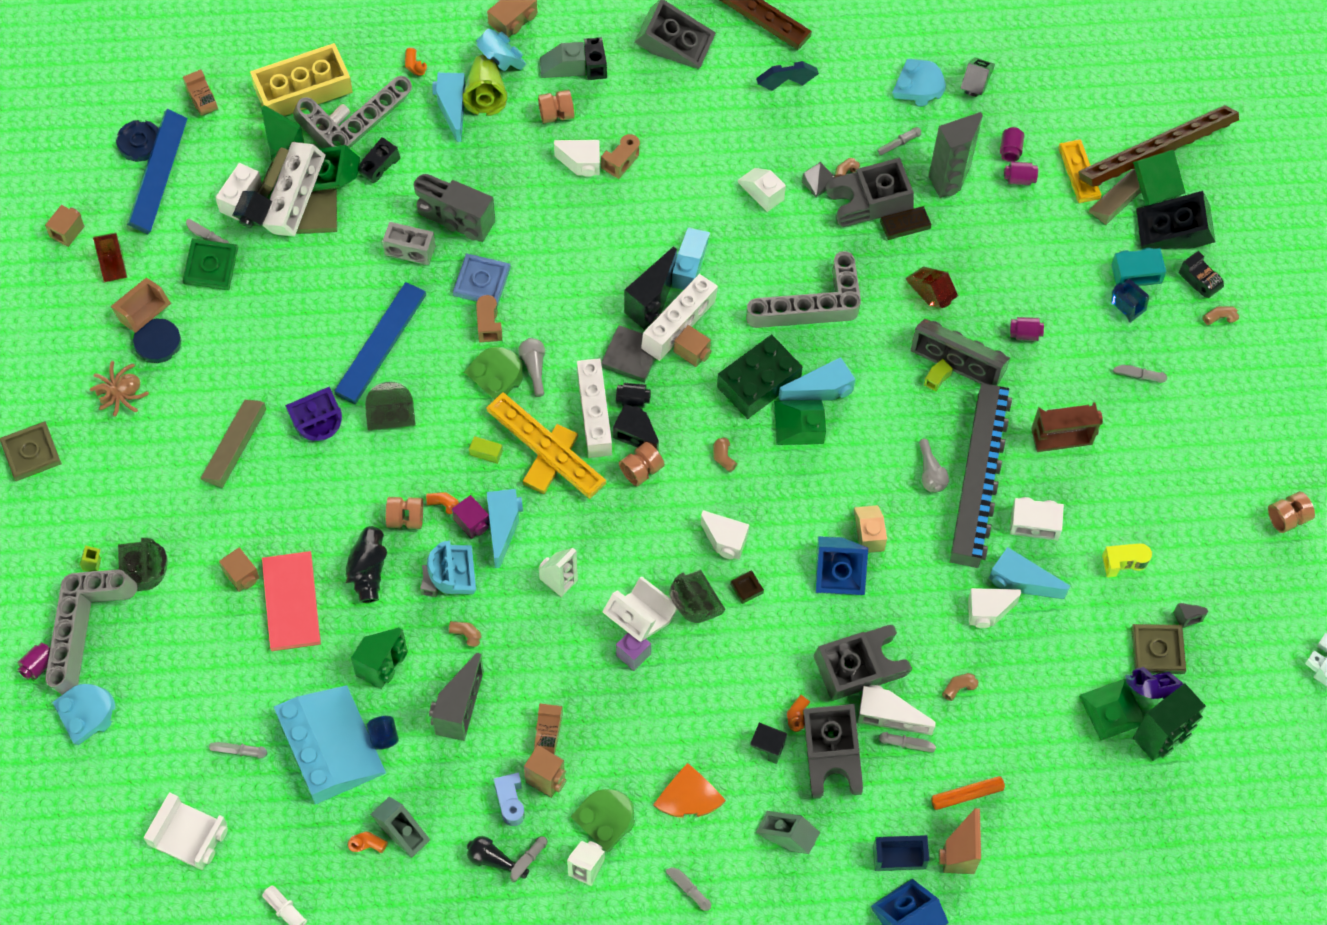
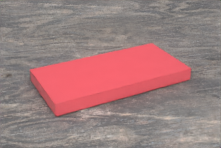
(291, 601)

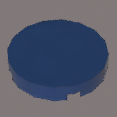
(136, 140)
(157, 341)

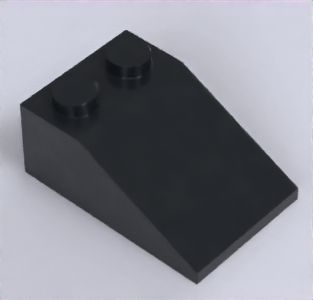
(1177, 223)
(648, 293)

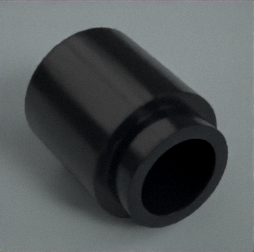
(633, 394)

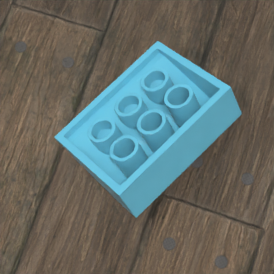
(329, 742)

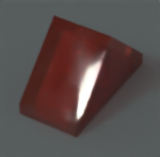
(110, 257)

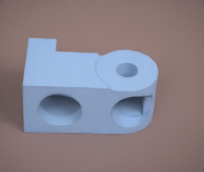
(511, 808)

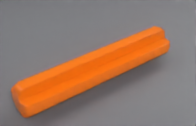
(967, 792)

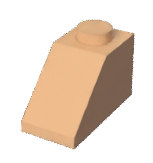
(871, 528)

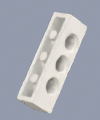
(293, 188)
(683, 311)
(594, 408)

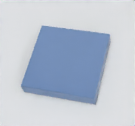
(481, 277)

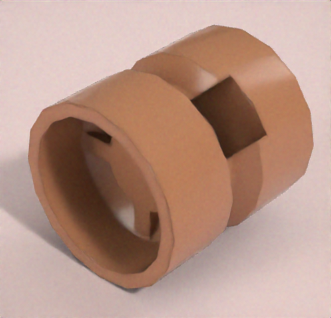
(556, 106)
(644, 461)
(396, 512)
(1290, 512)

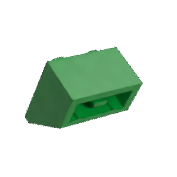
(379, 655)

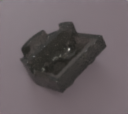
(389, 407)
(143, 562)
(695, 597)

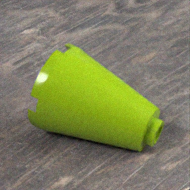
(484, 88)

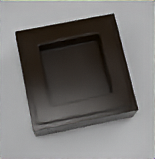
(747, 587)

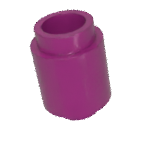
(1012, 144)
(1021, 173)
(1026, 329)
(34, 661)

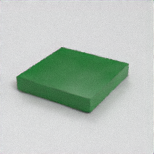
(1159, 177)
(210, 264)

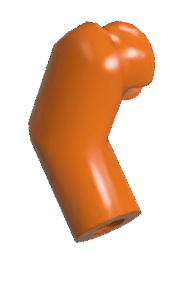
(412, 65)
(442, 498)
(795, 713)
(366, 840)

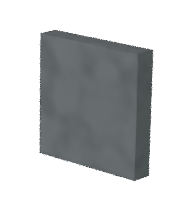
(626, 355)

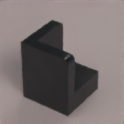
(769, 741)

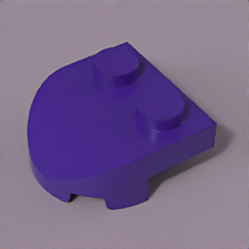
(316, 415)
(1153, 686)

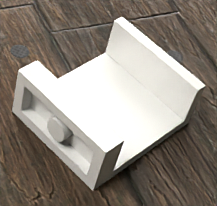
(641, 611)
(185, 832)

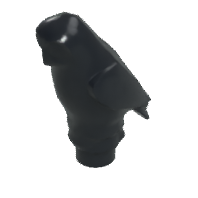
(366, 564)

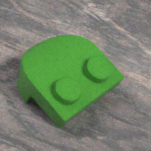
(496, 371)
(606, 817)

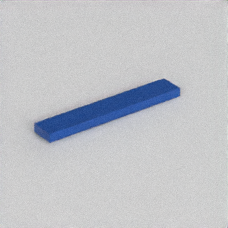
(157, 171)
(380, 343)

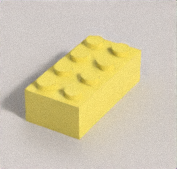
(313, 75)

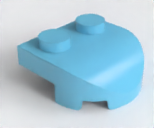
(497, 47)
(919, 82)
(452, 568)
(85, 711)

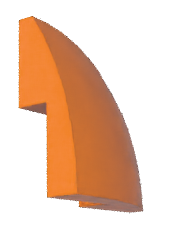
(689, 795)

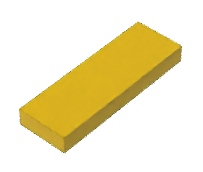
(1074, 161)
(541, 473)

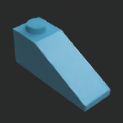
(449, 94)
(689, 258)
(822, 384)
(504, 518)
(1019, 573)

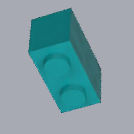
(1141, 266)

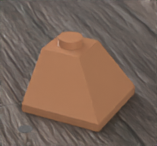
(963, 847)

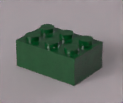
(758, 375)
(1169, 722)

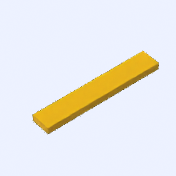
(546, 445)

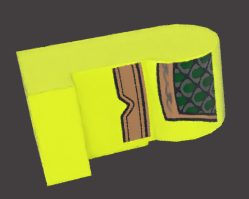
(1125, 557)

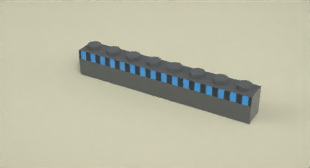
(979, 476)

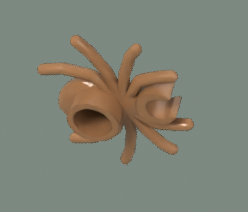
(118, 389)

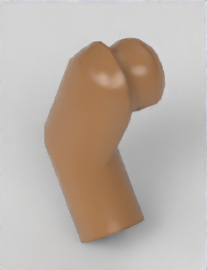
(844, 167)
(1220, 312)
(720, 452)
(468, 630)
(958, 682)

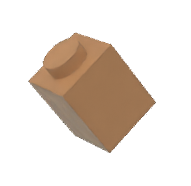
(65, 225)
(692, 346)
(239, 569)

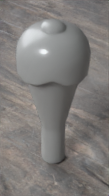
(532, 353)
(934, 476)

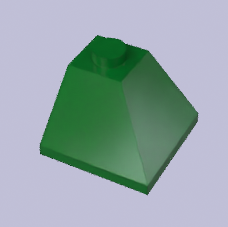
(280, 131)
(338, 168)
(799, 422)
(1112, 709)

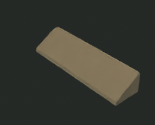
(1117, 198)
(234, 442)

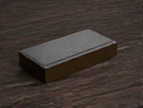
(905, 223)

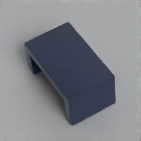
(901, 853)

